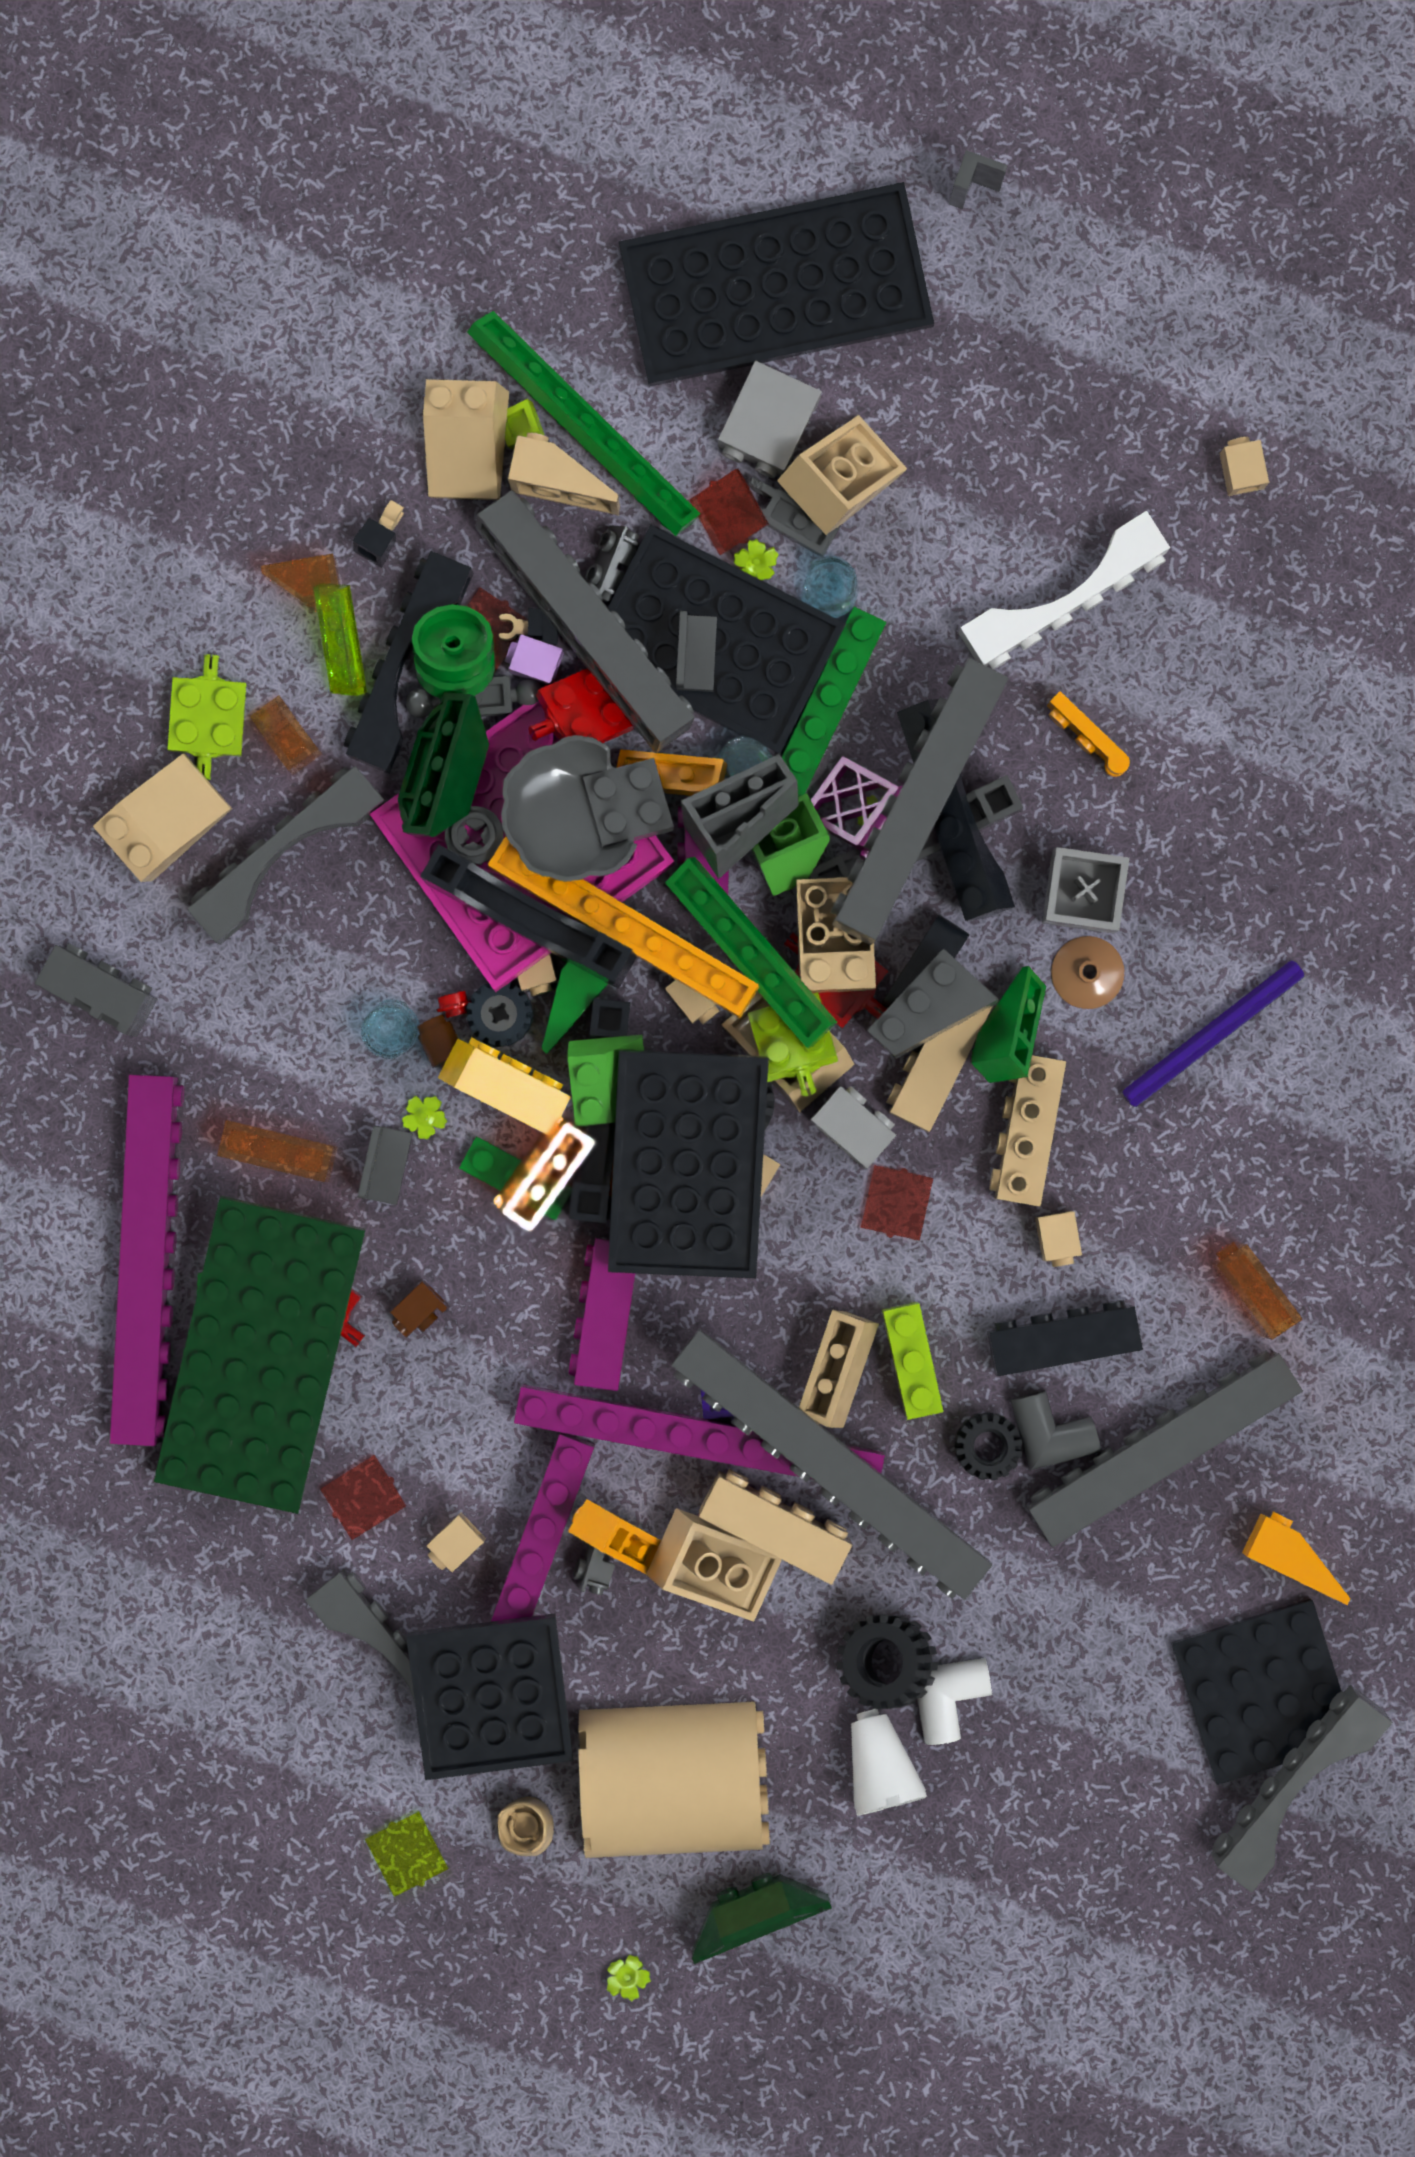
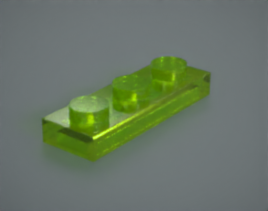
(340, 639)

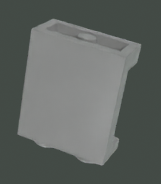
(768, 420)

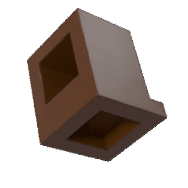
(418, 1309)

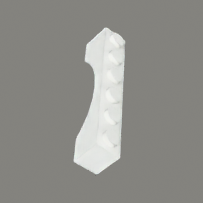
(1000, 630)

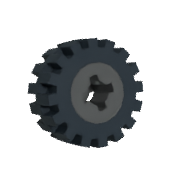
(511, 1019)

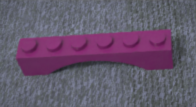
(544, 1528)

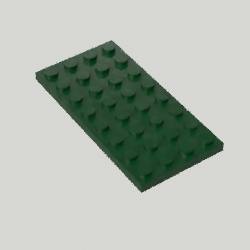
(259, 1354)

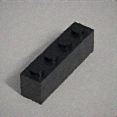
(1064, 1340)

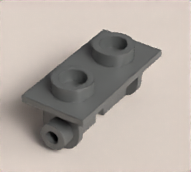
(615, 547)
(593, 1571)

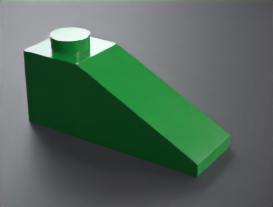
(572, 998)
(1009, 1033)

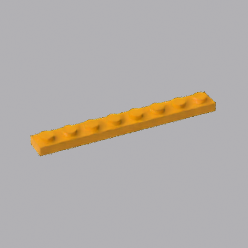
(634, 930)

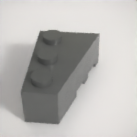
(739, 812)
(97, 989)
(930, 1005)

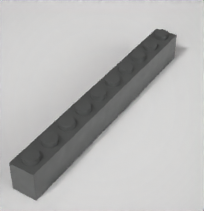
(831, 1464)

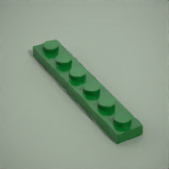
(831, 696)
(751, 952)

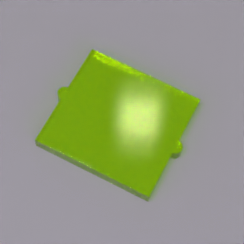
(406, 1853)

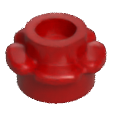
(453, 1004)

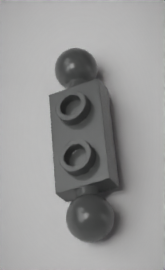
(493, 701)

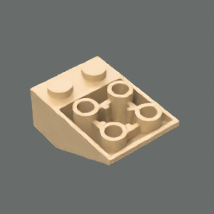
(826, 955)

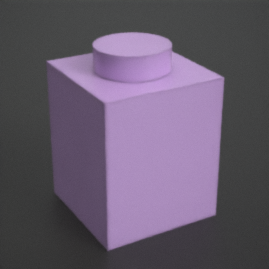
(534, 660)

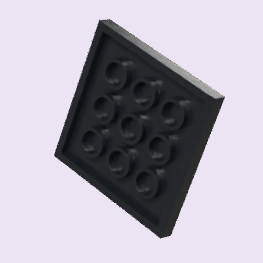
(1257, 1687)
(490, 1696)

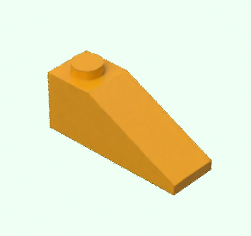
(614, 1536)
(1288, 1552)

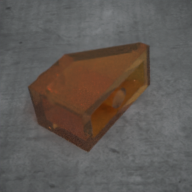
(301, 575)
(285, 735)

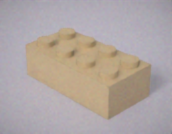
(775, 1527)

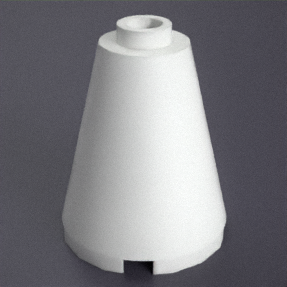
(881, 1766)

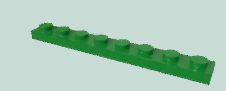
(583, 423)

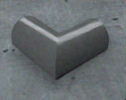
(1051, 1443)

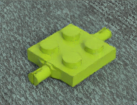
(207, 716)
(786, 1052)

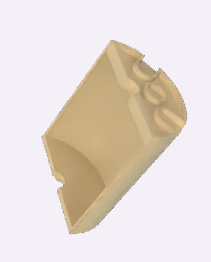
(672, 1780)

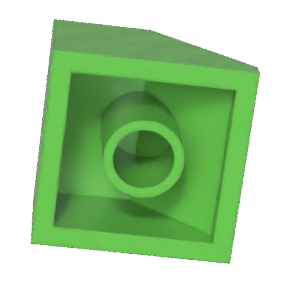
(792, 847)
(595, 1075)

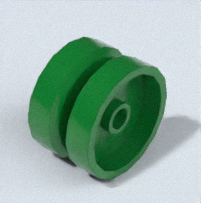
(453, 651)

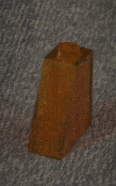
(1255, 1291)

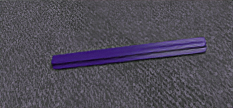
(1213, 1033)

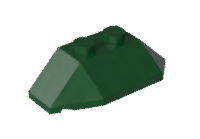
(443, 767)
(755, 1912)

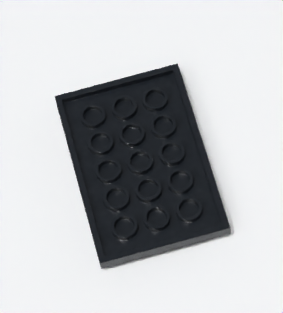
(765, 639)
(687, 1164)

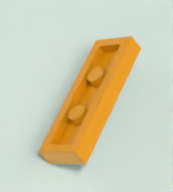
(680, 772)

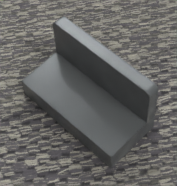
(979, 171)
(696, 652)
(385, 1165)

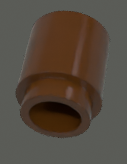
(437, 1039)

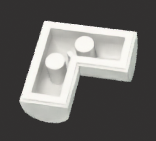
(951, 1684)

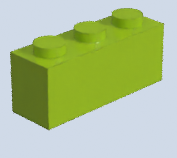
(912, 1360)

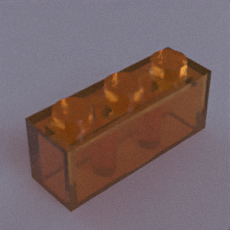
(277, 1151)
(543, 1173)

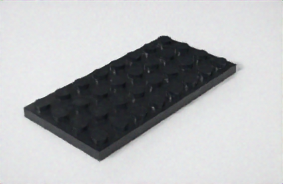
(776, 284)

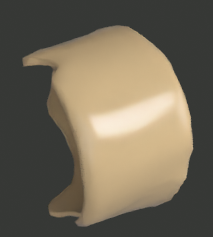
(525, 1827)

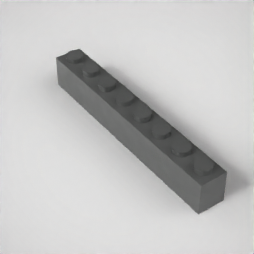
(585, 621)
(919, 801)
(1164, 1448)

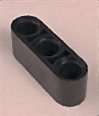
(940, 936)

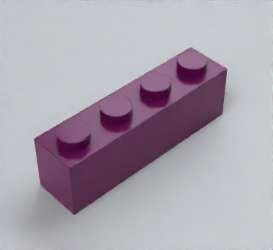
(604, 1322)

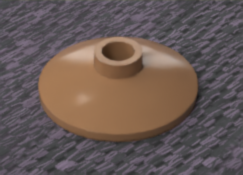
(1069, 977)

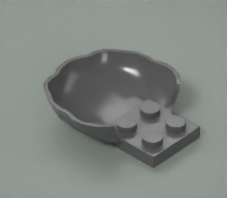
(577, 812)

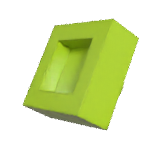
(521, 420)

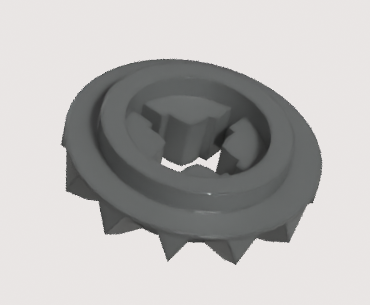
(492, 836)

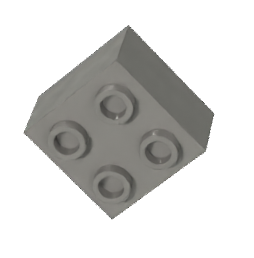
(1085, 890)
(853, 1126)

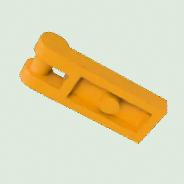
(1089, 737)

